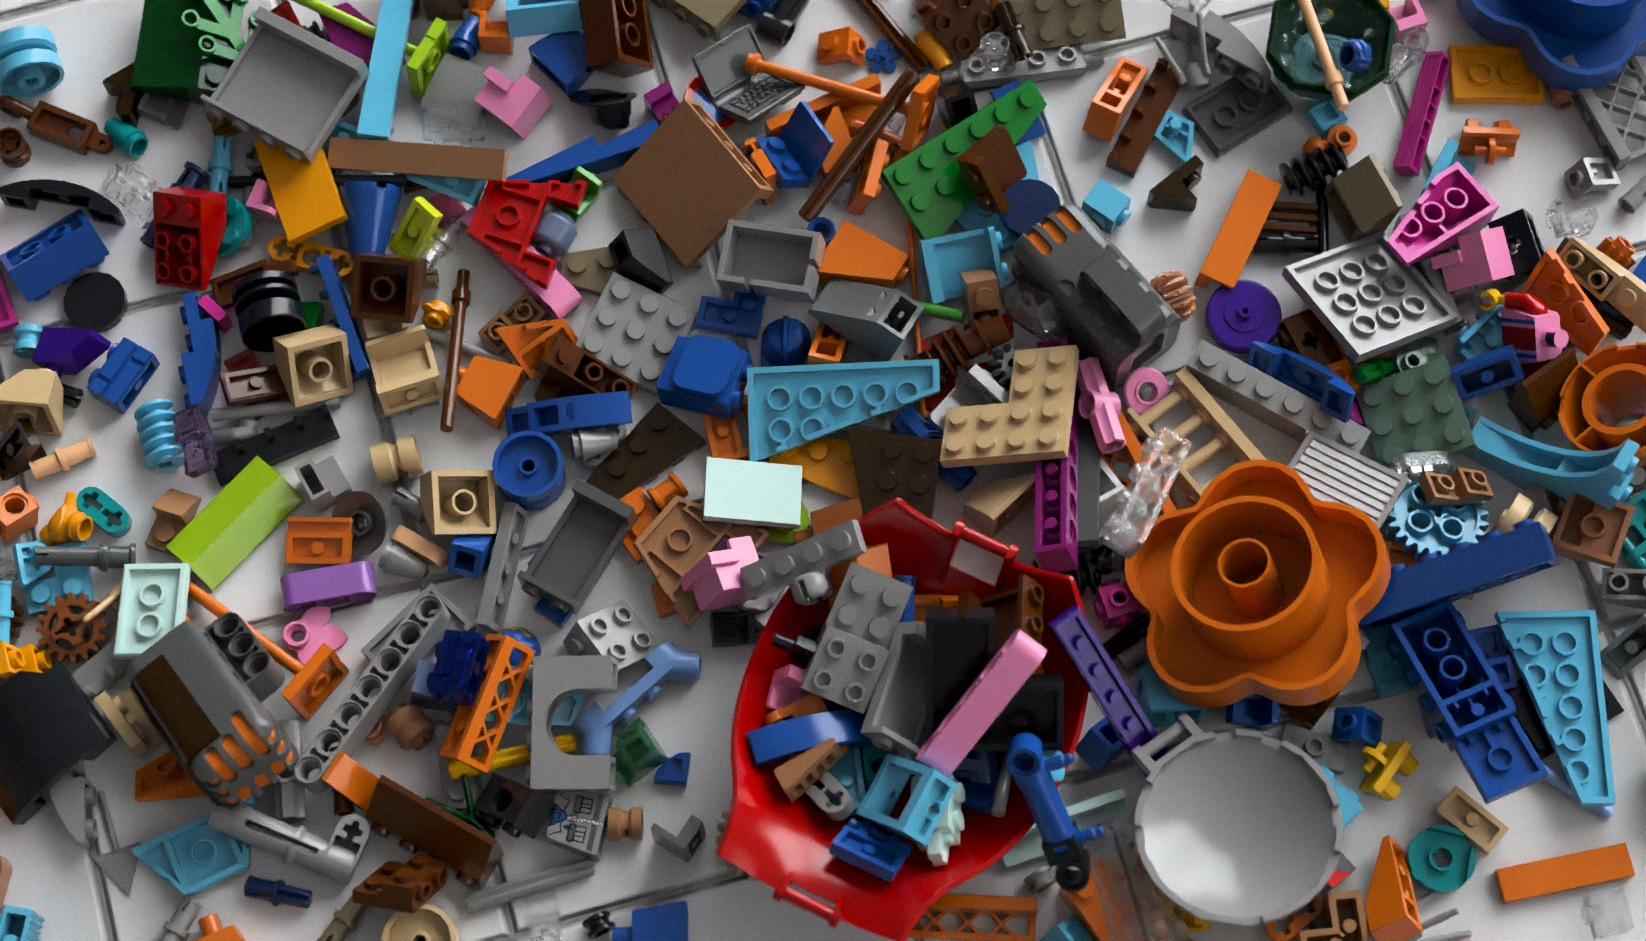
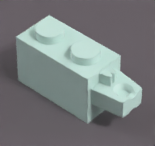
(948, 828)

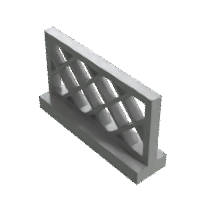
(1598, 120)

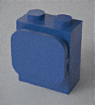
(705, 376)

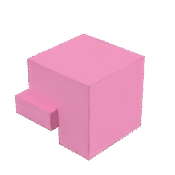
(511, 103)
(1481, 259)
(718, 576)

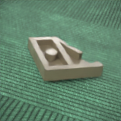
(589, 269)

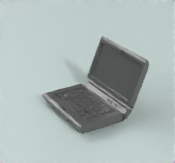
(734, 89)

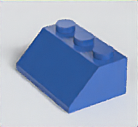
(54, 256)

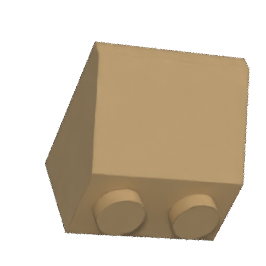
(314, 364)
(459, 502)

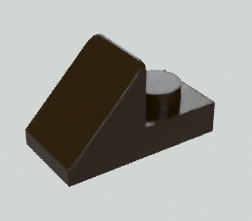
(128, 99)
(1174, 190)
(19, 448)

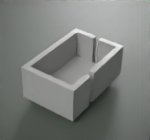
(771, 260)

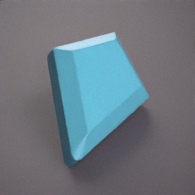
(1176, 135)
(24, 560)

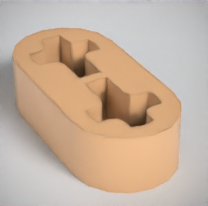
(420, 546)

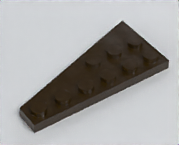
(895, 467)

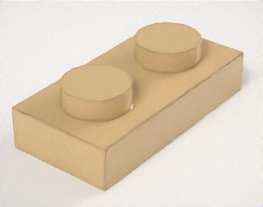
(1471, 819)

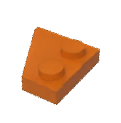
(527, 340)

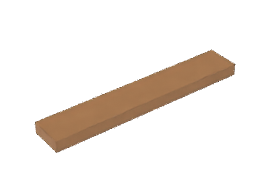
(418, 159)

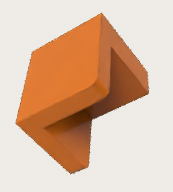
(494, 36)

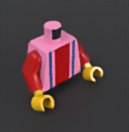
(1529, 327)

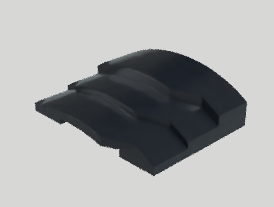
(43, 734)

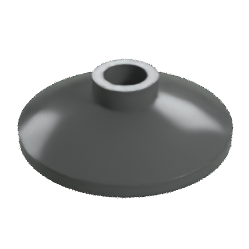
(361, 506)

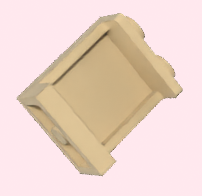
(404, 369)

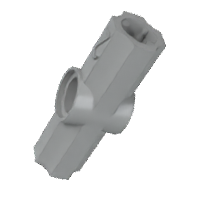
(290, 792)

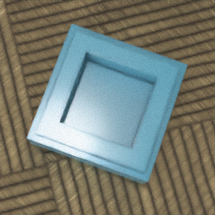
(1325, 116)

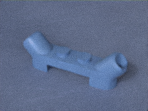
(665, 665)

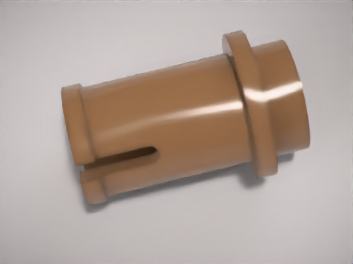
(1561, 98)

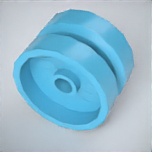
(29, 62)

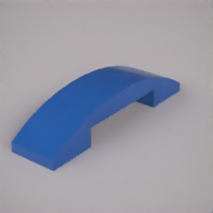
(1304, 376)
(800, 734)

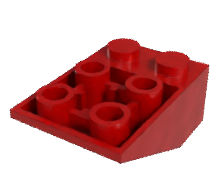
(187, 235)

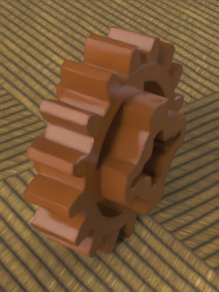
(79, 640)

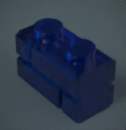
(458, 667)

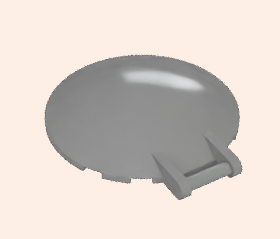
(1235, 824)

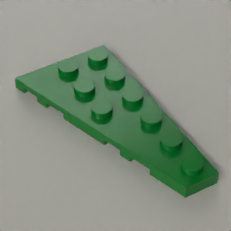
(929, 178)

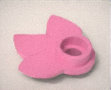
(316, 631)

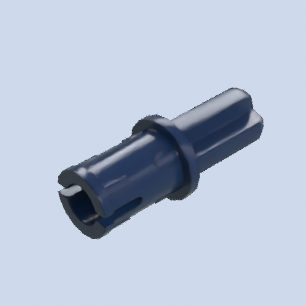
(277, 892)

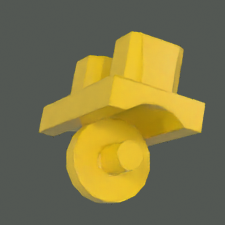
(1381, 766)

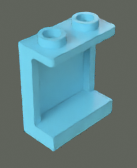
(959, 252)

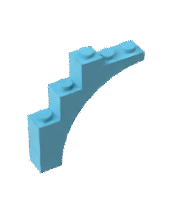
(1520, 460)

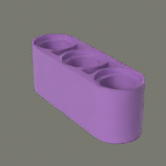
(328, 586)

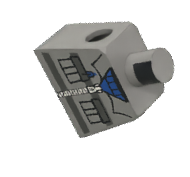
(579, 822)

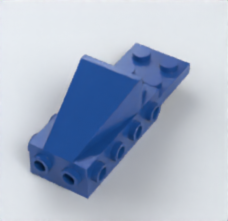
(1464, 700)

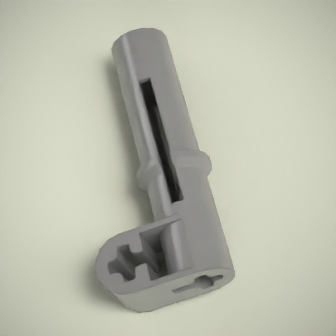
(330, 859)

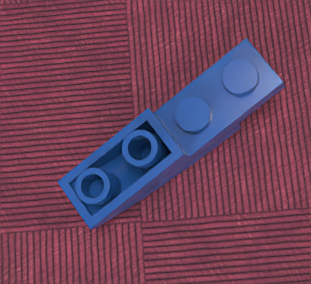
(203, 361)
(571, 413)

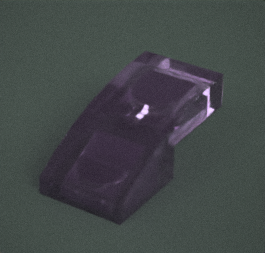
(196, 437)

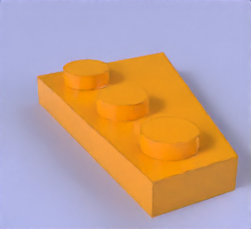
(825, 464)

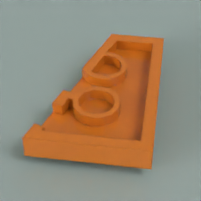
(1562, 294)

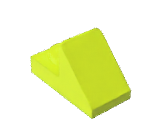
(416, 228)

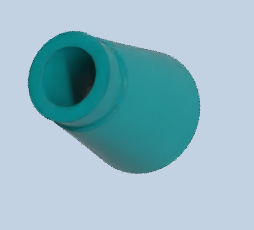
(127, 138)

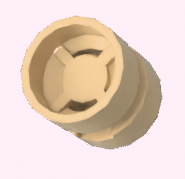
(396, 460)

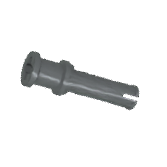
(103, 557)

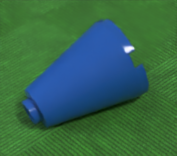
(369, 214)

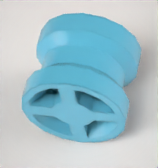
(27, 338)

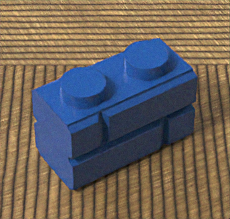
(1487, 372)
(122, 375)

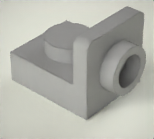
(1591, 175)

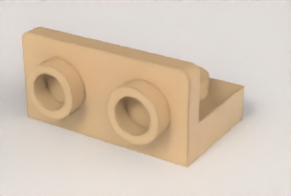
(129, 721)

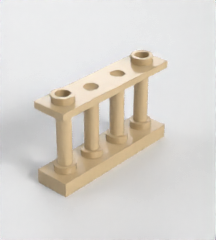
(1206, 412)

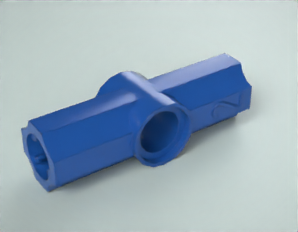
(911, 423)

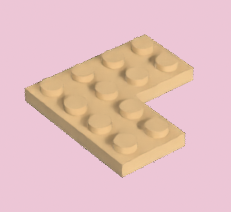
(1026, 428)

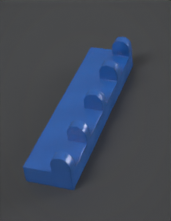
(342, 309)

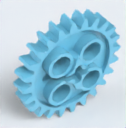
(1464, 522)

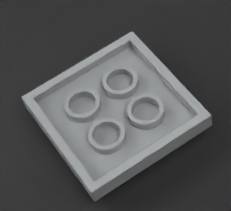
(635, 330)

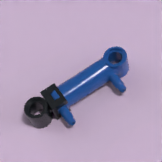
(1060, 836)

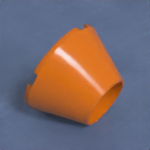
(1600, 394)

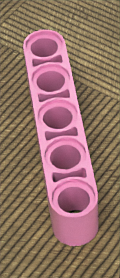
(560, 296)
(982, 703)

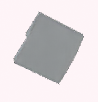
(454, 84)

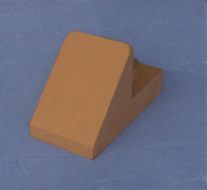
(173, 513)

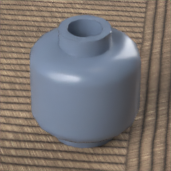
(554, 233)

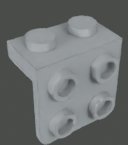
(974, 389)
(612, 632)

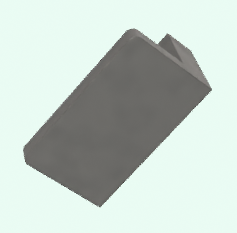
(686, 841)

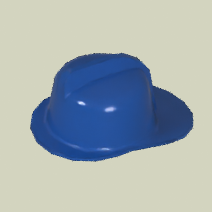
(785, 343)

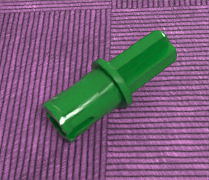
(1374, 370)

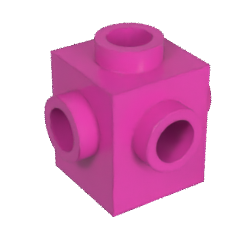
(1114, 613)

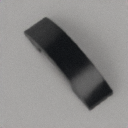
(28, 193)

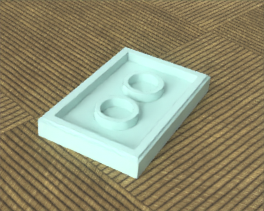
(752, 493)
(150, 605)

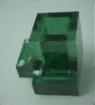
(637, 752)

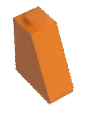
(863, 259)

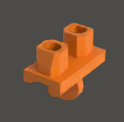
(1488, 141)

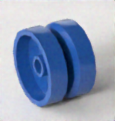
(532, 452)

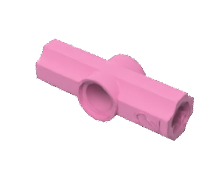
(1099, 406)

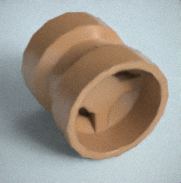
(625, 823)

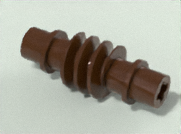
(964, 345)

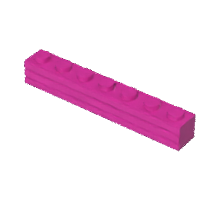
(1422, 114)

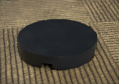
(95, 302)

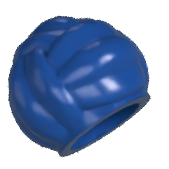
(1355, 55)

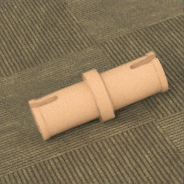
(62, 459)

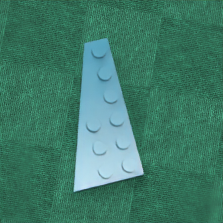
(813, 401)
(1564, 679)

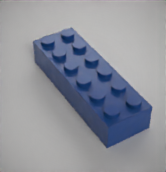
(1464, 571)

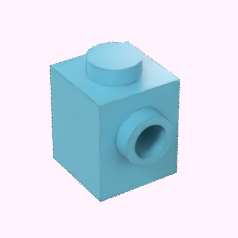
(1107, 206)

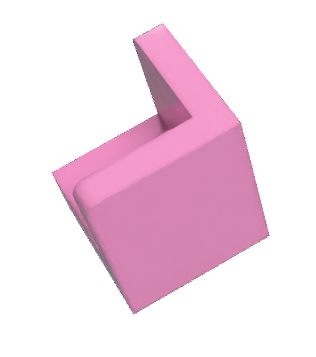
(1408, 16)
(262, 202)

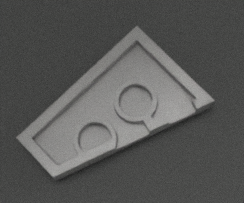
(458, 621)

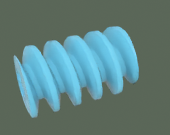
(158, 435)

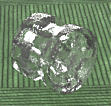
(994, 51)

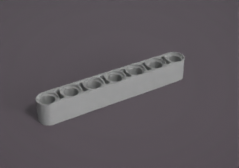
(374, 676)

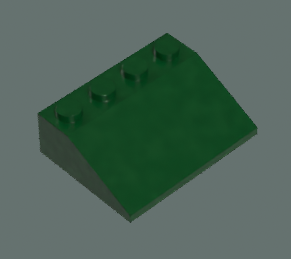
(168, 54)

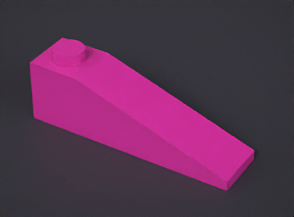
(1446, 210)

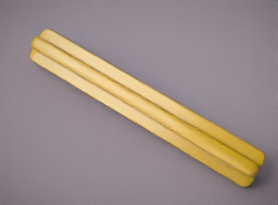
(509, 757)

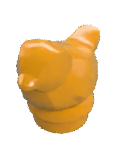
(67, 524)

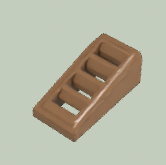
(807, 768)

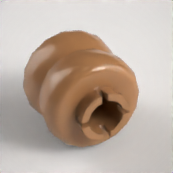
(410, 726)

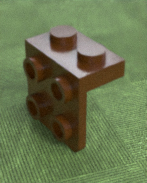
(957, 23)
(991, 168)

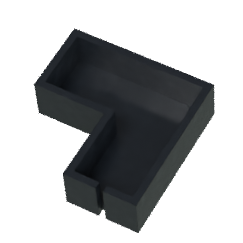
(955, 657)

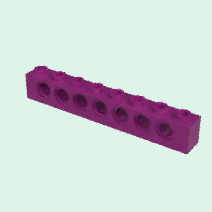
(1058, 499)

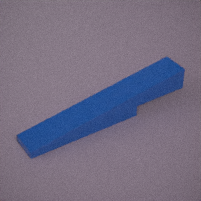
(589, 156)

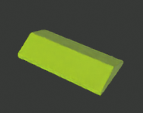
(235, 522)

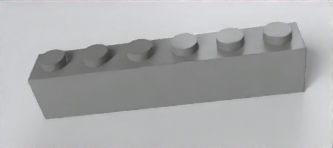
(1269, 398)

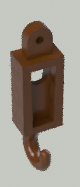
(54, 124)

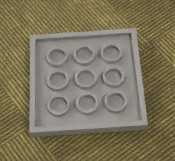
(1369, 297)

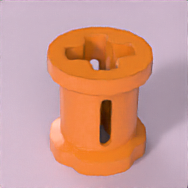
(666, 491)

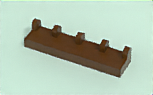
(1144, 120)

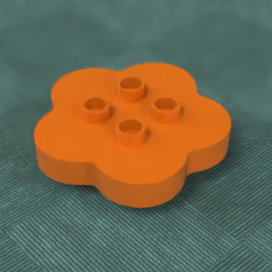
(1258, 590)

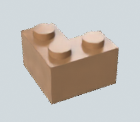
(1342, 919)

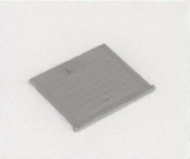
(1347, 477)

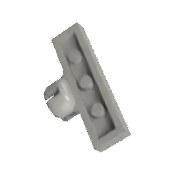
(805, 565)

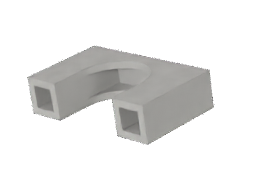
(553, 682)

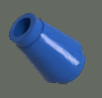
(465, 40)

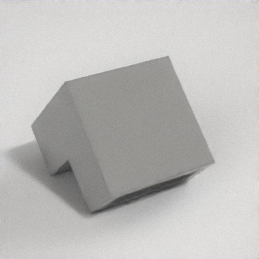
(323, 482)

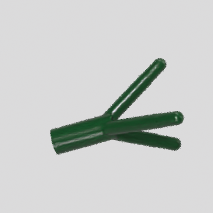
(471, 817)

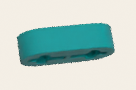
(108, 506)

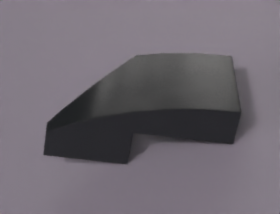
(734, 628)

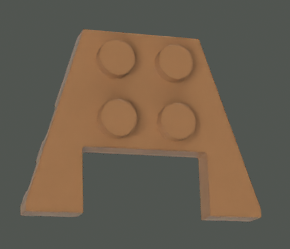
(679, 541)

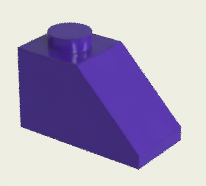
(68, 349)

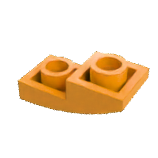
(26, 658)

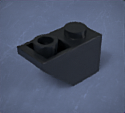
(641, 259)

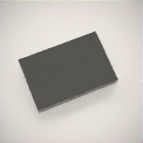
(1235, 114)

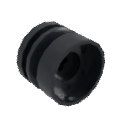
(267, 308)

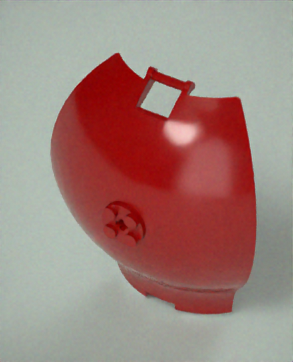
(792, 840)

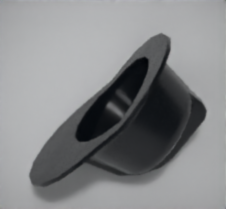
(606, 107)

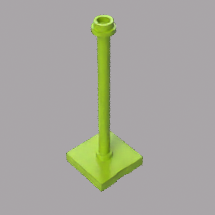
(423, 58)

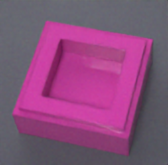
(211, 309)

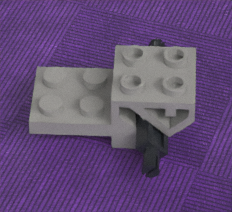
(852, 640)

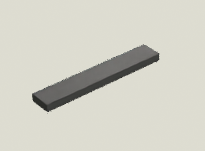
(1088, 485)

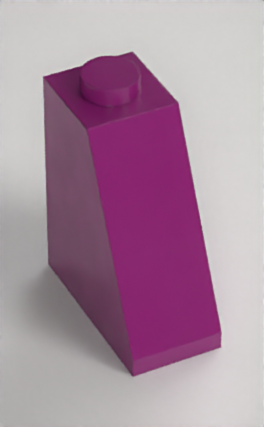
(347, 38)

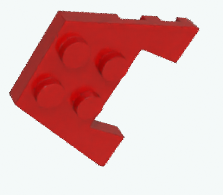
(510, 217)

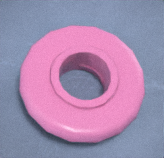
(1135, 379)

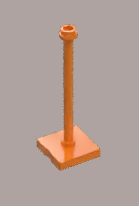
(917, 111)
(312, 681)

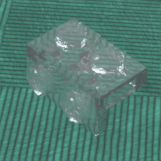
(131, 192)

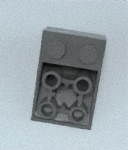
(867, 315)

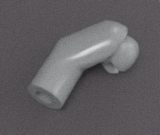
(228, 435)

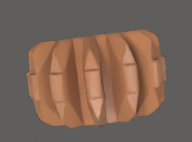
(1176, 293)

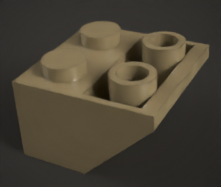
(1363, 199)

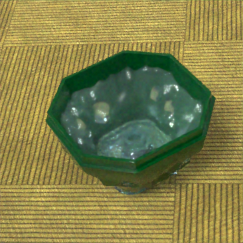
(1295, 57)

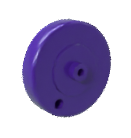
(1242, 316)

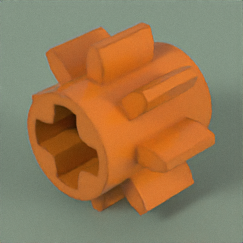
(1618, 250)

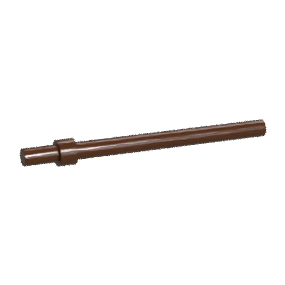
(460, 300)

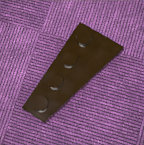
(645, 452)

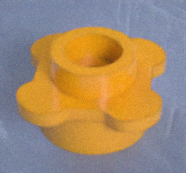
(437, 314)

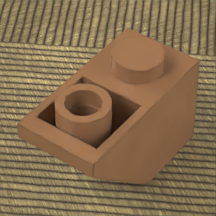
(980, 295)

